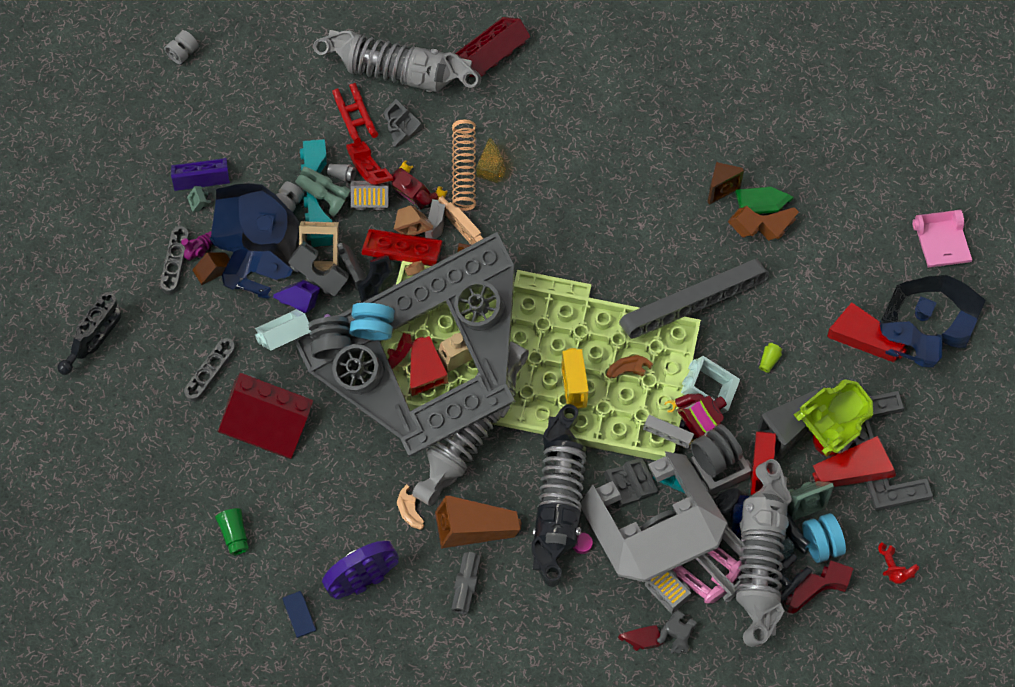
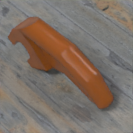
(629, 364)

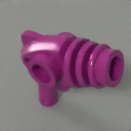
(196, 247)

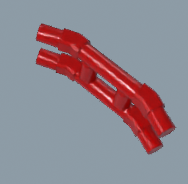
(358, 105)

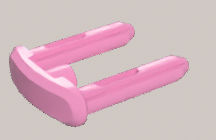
(711, 595)

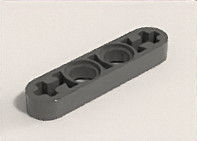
(173, 260)
(212, 371)

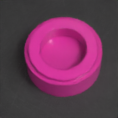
(584, 544)

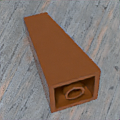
(472, 522)

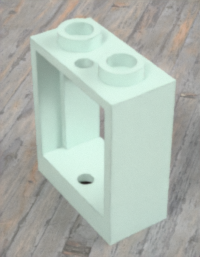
(282, 330)
(728, 380)

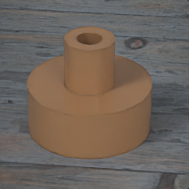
(414, 268)

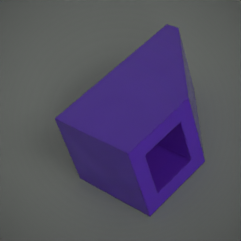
(299, 295)

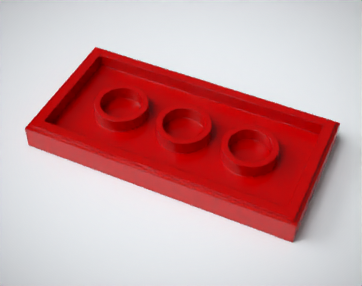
(402, 247)

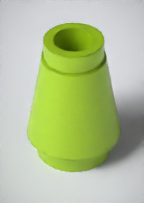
(770, 357)

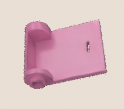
(942, 238)

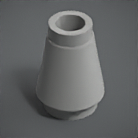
(342, 171)

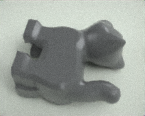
(679, 631)

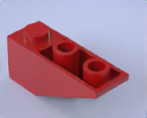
(763, 451)

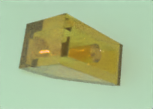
(491, 163)

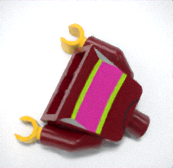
(412, 188)
(699, 412)

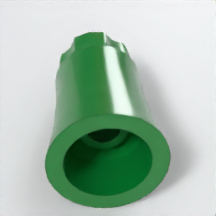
(233, 530)

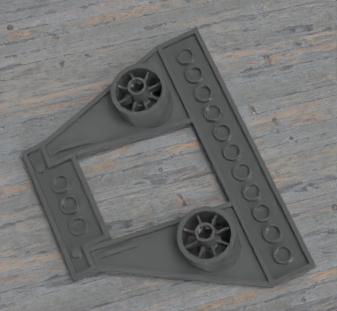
(455, 281)

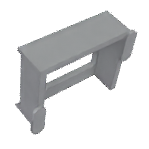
(735, 543)

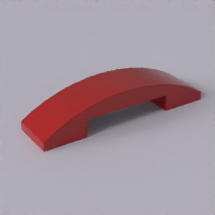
(366, 166)

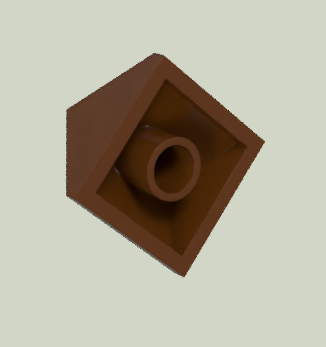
(724, 181)

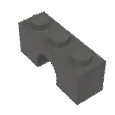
(329, 280)

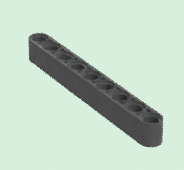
(693, 298)

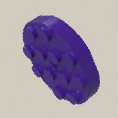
(360, 569)

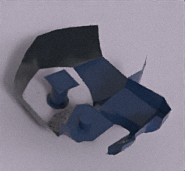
(929, 347)

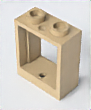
(321, 228)

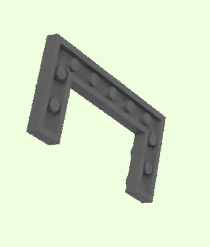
(881, 493)

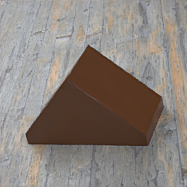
(210, 266)

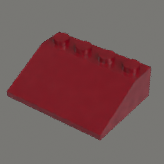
(265, 415)

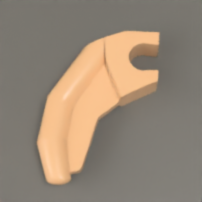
(406, 506)

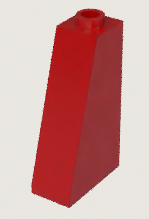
(863, 332)
(856, 465)

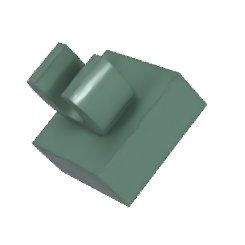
(197, 199)

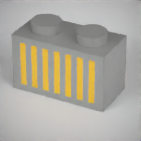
(369, 196)
(669, 590)

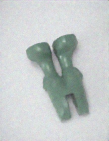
(318, 184)

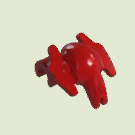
(896, 574)

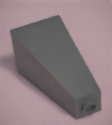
(785, 425)

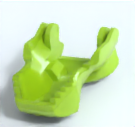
(836, 414)

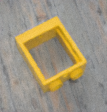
(574, 378)

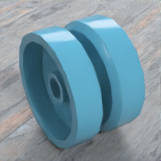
(372, 321)
(825, 537)

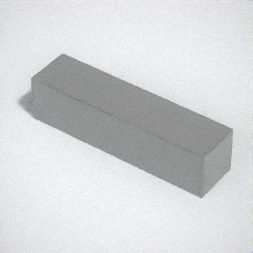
(668, 431)

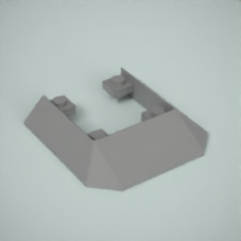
(668, 544)

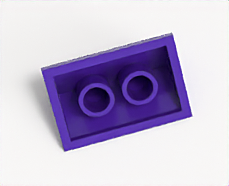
(200, 174)

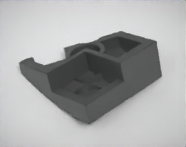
(401, 123)
(354, 269)

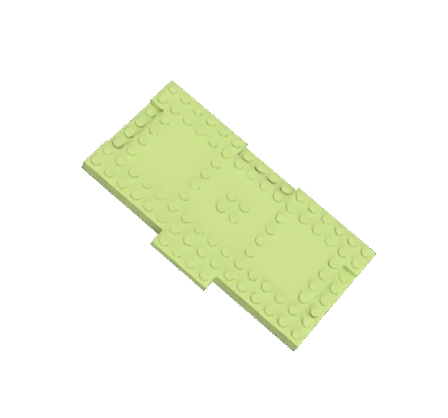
(549, 319)

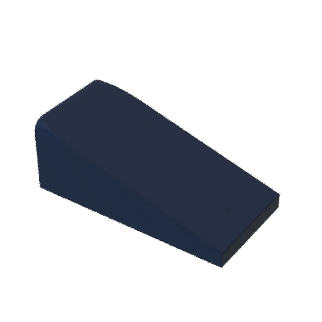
(298, 614)

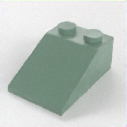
(809, 498)

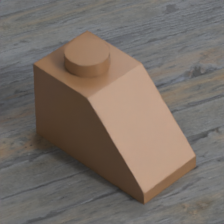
(411, 221)

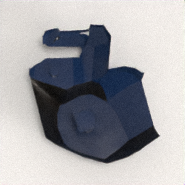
(257, 231)

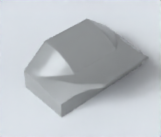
(437, 218)

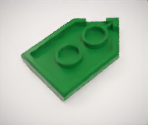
(762, 199)

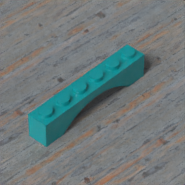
(315, 158)

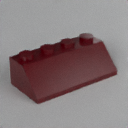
(494, 44)

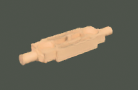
(461, 222)

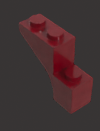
(834, 577)

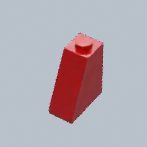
(426, 367)

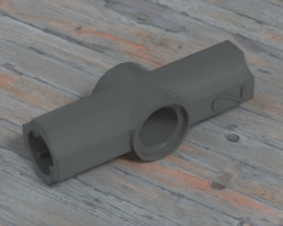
(466, 583)

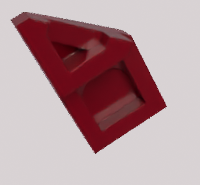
(401, 351)
(642, 637)

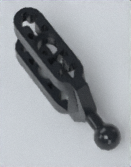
(79, 348)

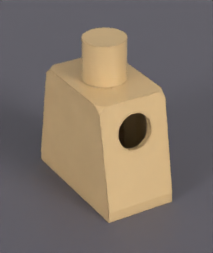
(455, 351)

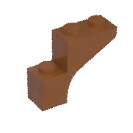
(771, 226)

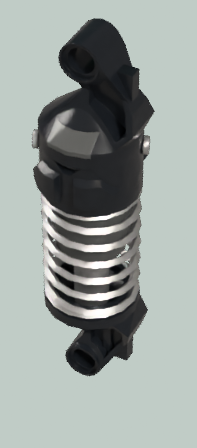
(560, 511)

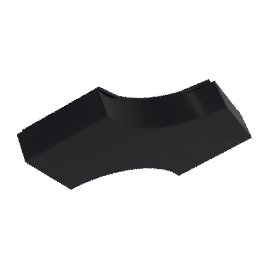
(379, 271)

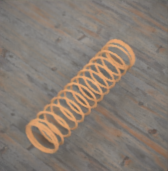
(465, 135)

